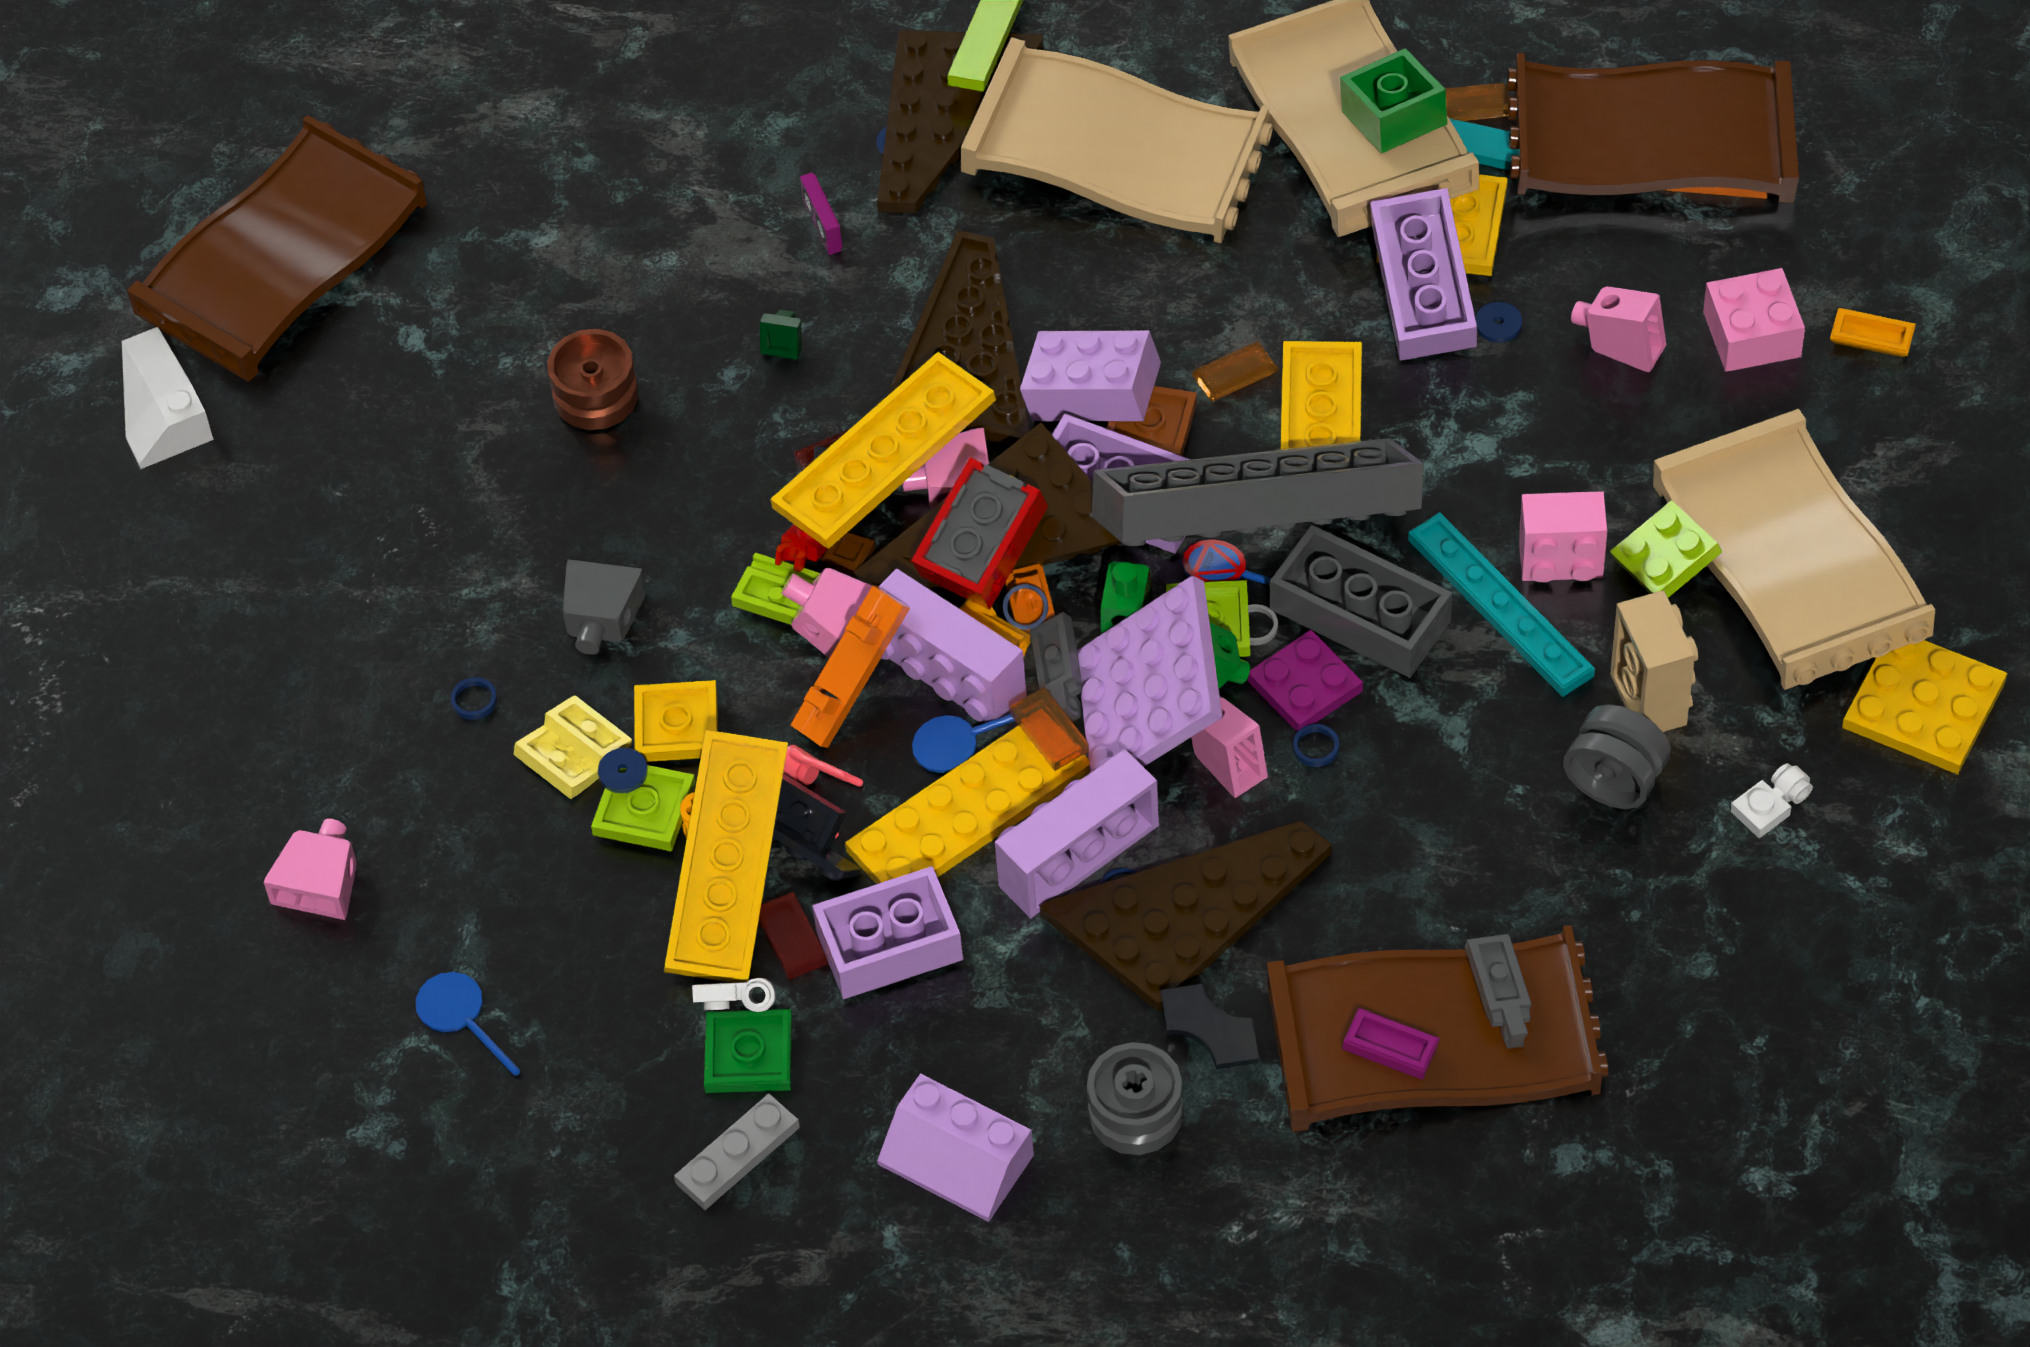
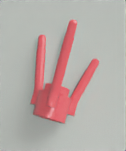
(805, 768)

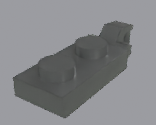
(1058, 662)
(1500, 986)

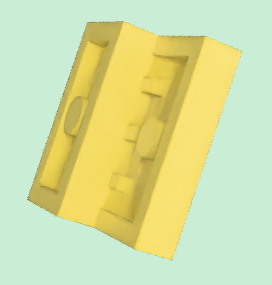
(570, 746)

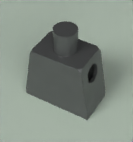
(600, 602)

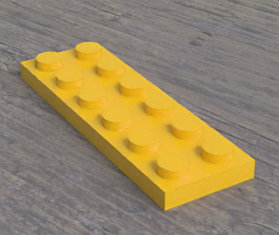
(883, 450)
(963, 809)
(726, 857)

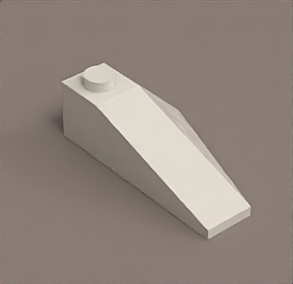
(159, 401)

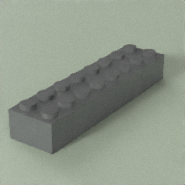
(1257, 491)

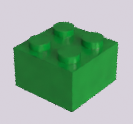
(1393, 100)

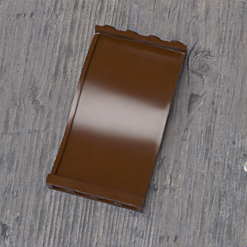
(1653, 127)
(277, 247)
(1439, 996)

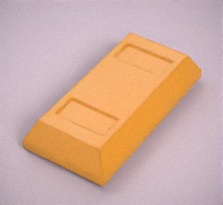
(1872, 332)

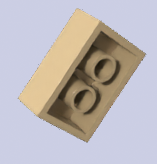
(1653, 660)

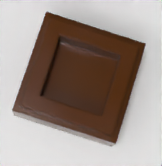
(848, 554)

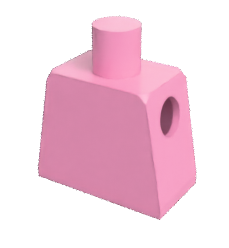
(1624, 326)
(944, 468)
(825, 606)
(1232, 750)
(314, 872)

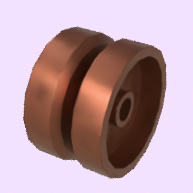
(592, 379)

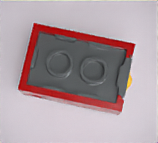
(979, 533)

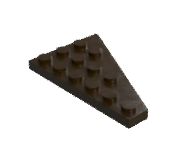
(927, 116)
(971, 327)
(1061, 533)
(1182, 915)

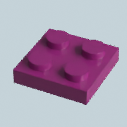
(1305, 681)

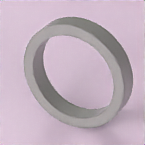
(1261, 608)

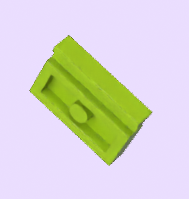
(762, 587)

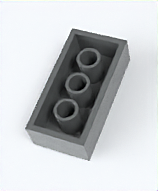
(1360, 601)

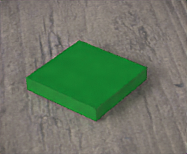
(748, 1051)

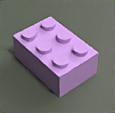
(1090, 375)
(888, 932)

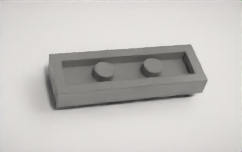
(736, 1151)

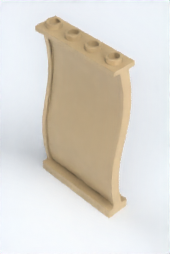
(1297, 73)
(1116, 140)
(1795, 549)

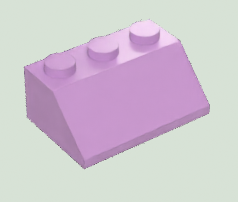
(955, 1147)

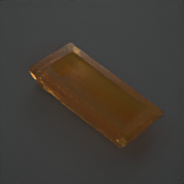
(1477, 102)
(1234, 371)

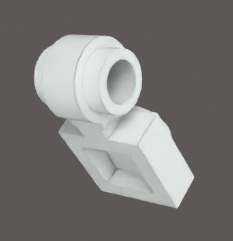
(1765, 807)
(718, 995)

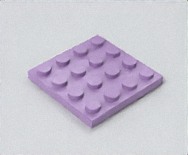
(1151, 678)

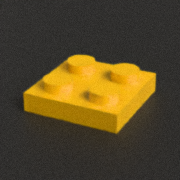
(674, 719)

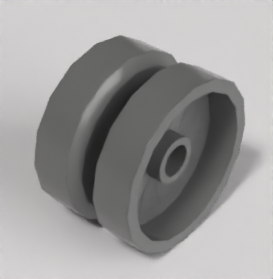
(1617, 756)
(1135, 1098)

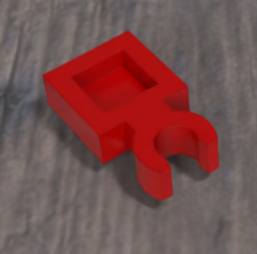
(798, 547)

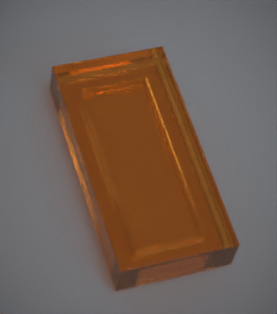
(1049, 728)

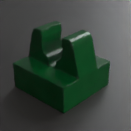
(781, 334)

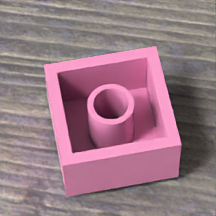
(1753, 319)
(1562, 536)

